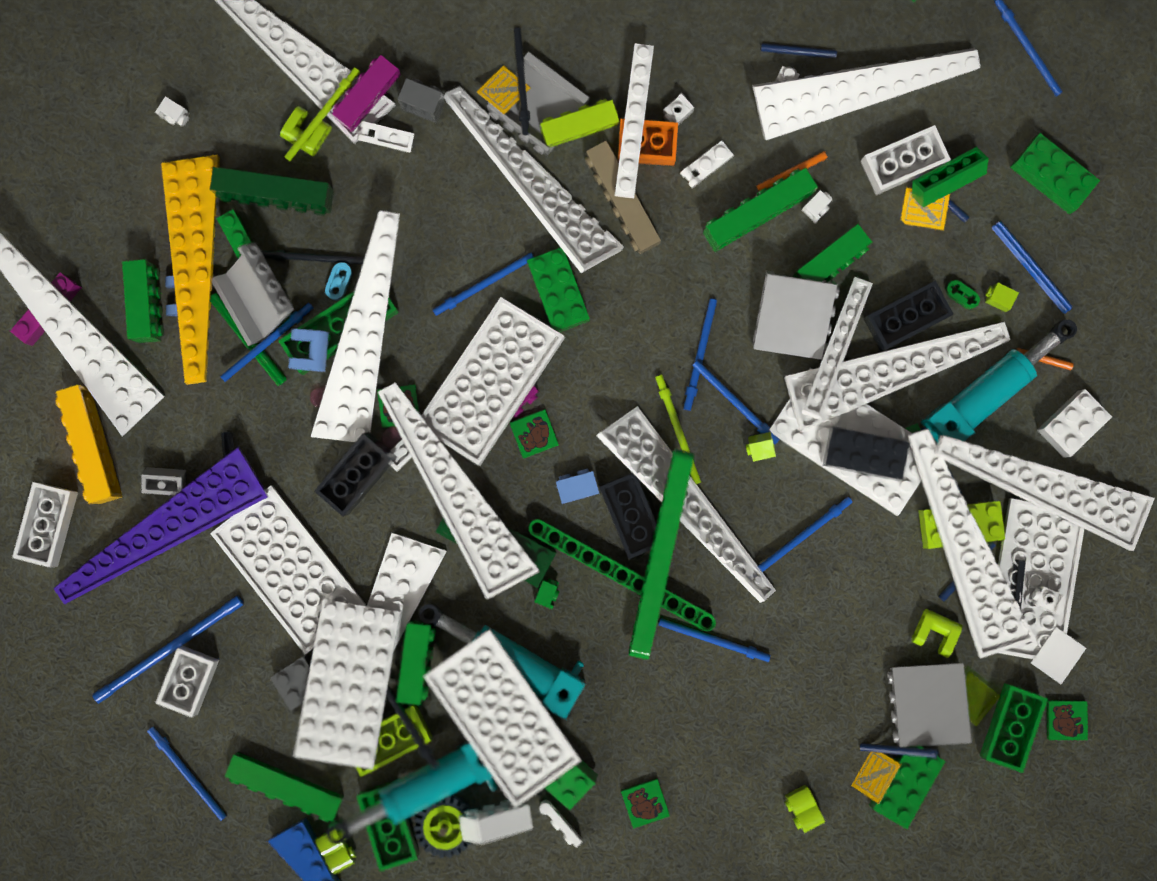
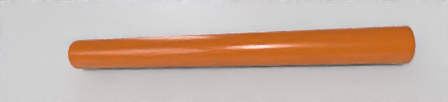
(806, 164)

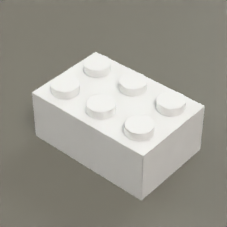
(1074, 423)
(187, 681)
(495, 822)

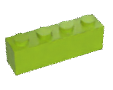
(579, 123)

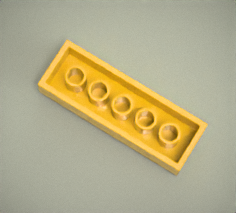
(88, 445)

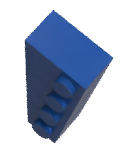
(300, 851)

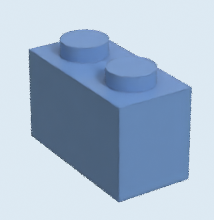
(577, 487)

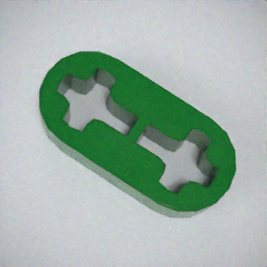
(959, 298)

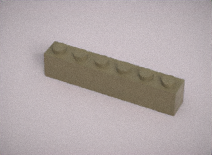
(628, 209)

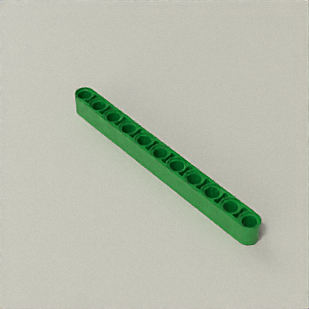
(661, 553)
(682, 604)

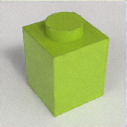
(1001, 297)
(761, 446)

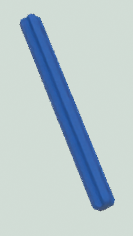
(1032, 267)

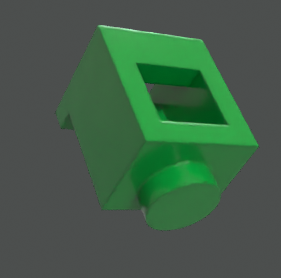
(547, 593)

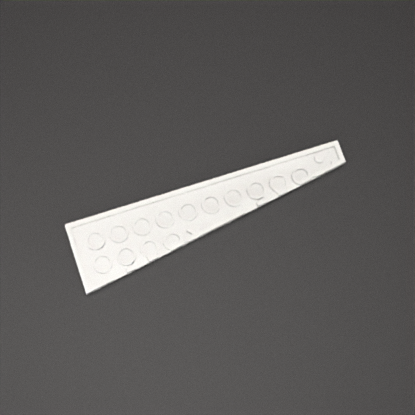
(299, 58)
(813, 99)
(563, 218)
(103, 369)
(885, 372)
(352, 383)
(649, 458)
(1087, 503)
(481, 535)
(404, 577)
(984, 594)

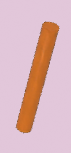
(1052, 361)

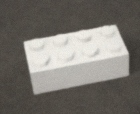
(905, 160)
(45, 524)

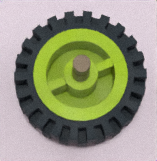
(440, 827)

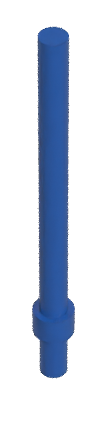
(1008, 15)
(450, 302)
(296, 317)
(691, 391)
(762, 427)
(834, 511)
(750, 652)
(162, 744)

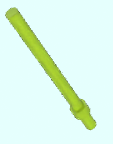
(344, 85)
(665, 395)

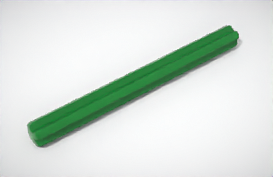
(262, 358)

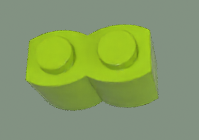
(804, 808)
(336, 856)

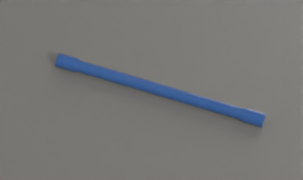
(109, 689)

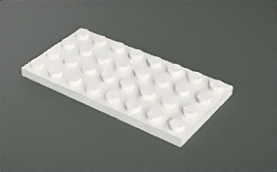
(491, 380)
(865, 419)
(1052, 558)
(284, 565)
(347, 684)
(502, 718)

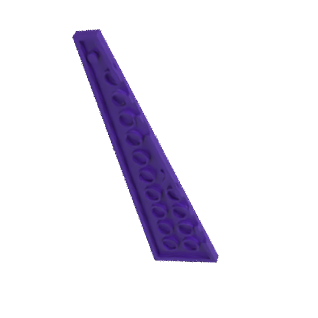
(206, 501)

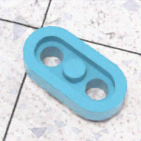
(338, 281)

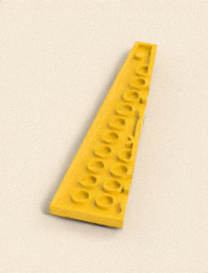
(191, 236)

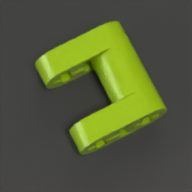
(291, 131)
(939, 624)

